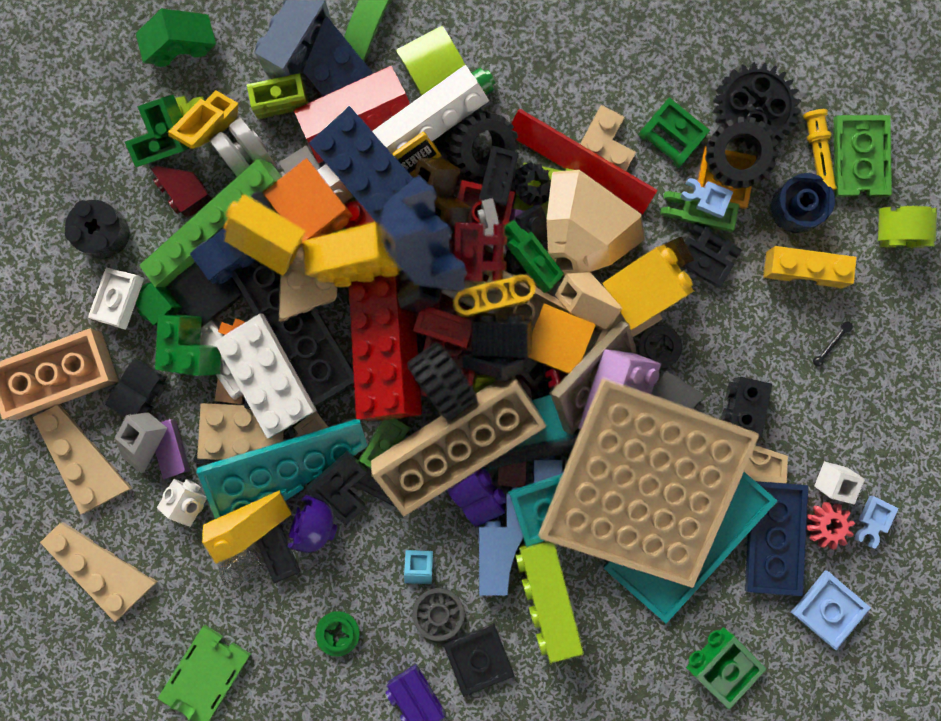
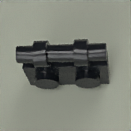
(708, 264)

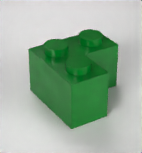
(174, 34)
(158, 118)
(180, 347)

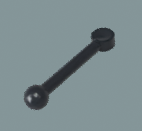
(845, 327)

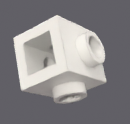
(182, 502)

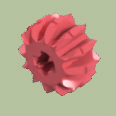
(824, 517)

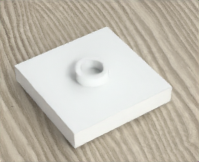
(116, 298)

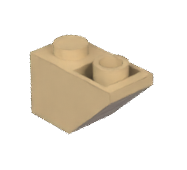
(588, 299)

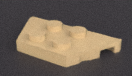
(302, 292)

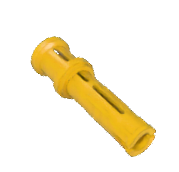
(820, 136)

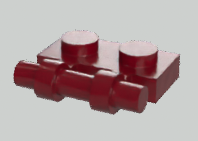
(470, 249)

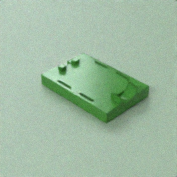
(860, 155)
(204, 676)

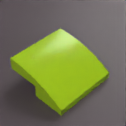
(430, 59)

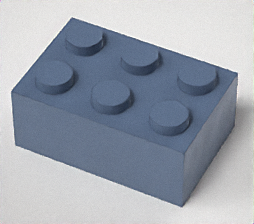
(291, 37)

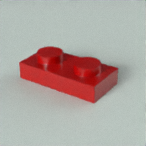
(443, 327)

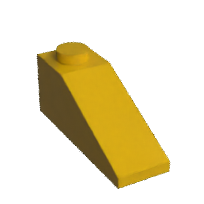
(244, 526)

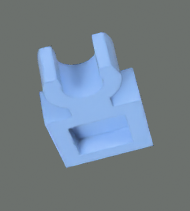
(711, 198)
(877, 517)

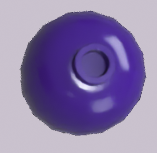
(312, 526)

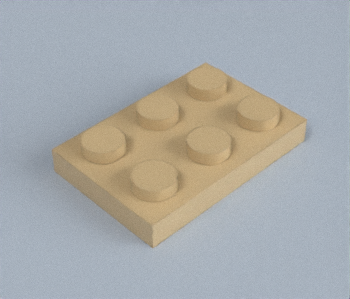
(230, 432)

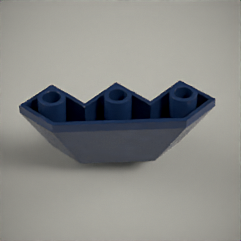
(420, 239)

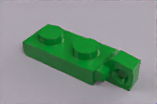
(532, 256)

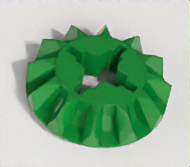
(326, 639)

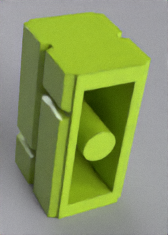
(277, 95)

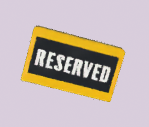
(418, 147)

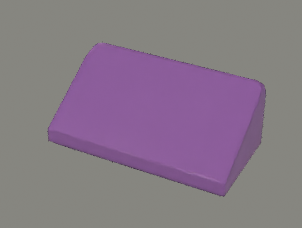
(171, 452)

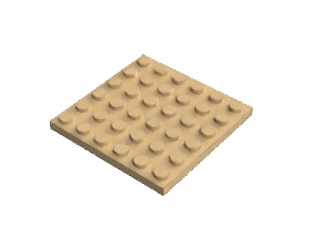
(647, 483)

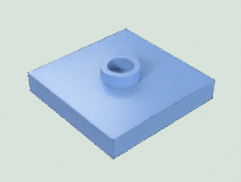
(830, 610)

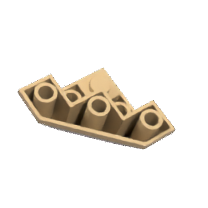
(588, 224)

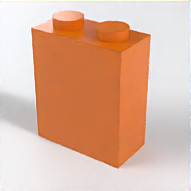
(308, 201)

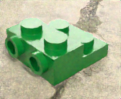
(725, 667)

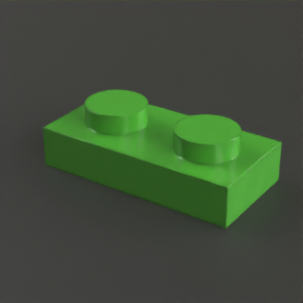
(385, 437)

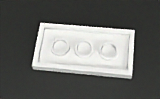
(265, 376)

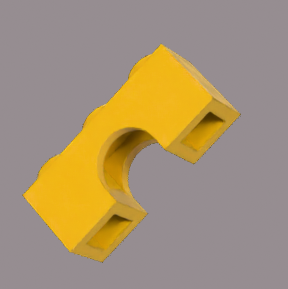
(825, 268)

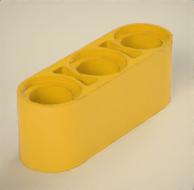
(504, 286)

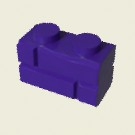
(414, 696)

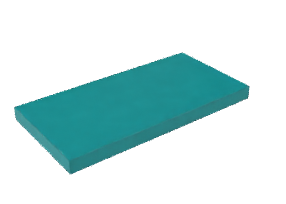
(667, 597)

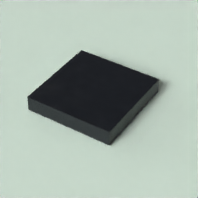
(478, 659)

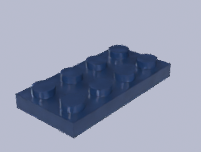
(361, 161)
(778, 543)

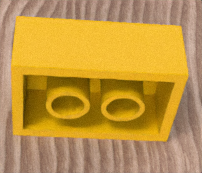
(349, 256)

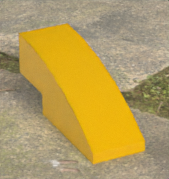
(205, 120)

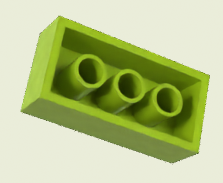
(550, 600)

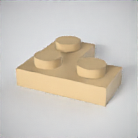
(600, 138)

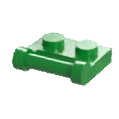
(678, 125)

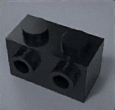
(747, 404)

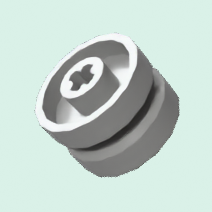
(244, 151)

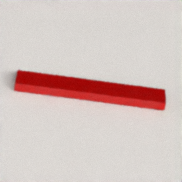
(574, 156)

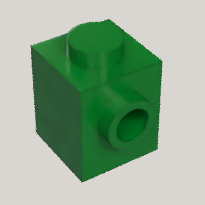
(156, 301)

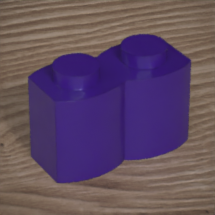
(478, 497)

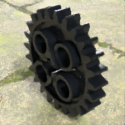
(776, 93)

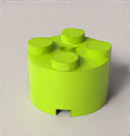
(907, 225)

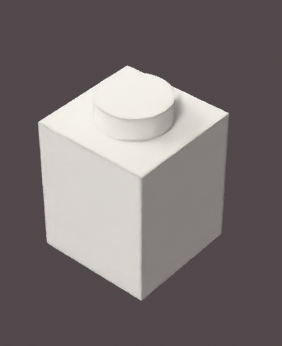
(839, 482)

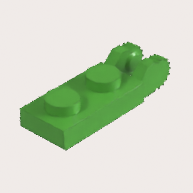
(692, 215)

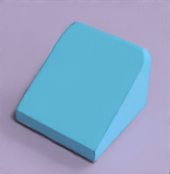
(418, 567)

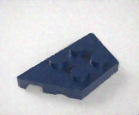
(333, 61)

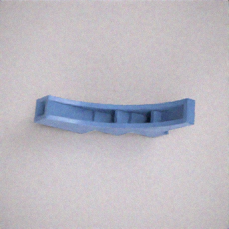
(500, 542)

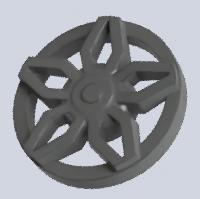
(438, 614)

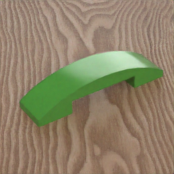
(365, 24)

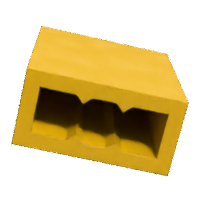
(262, 234)
(649, 286)

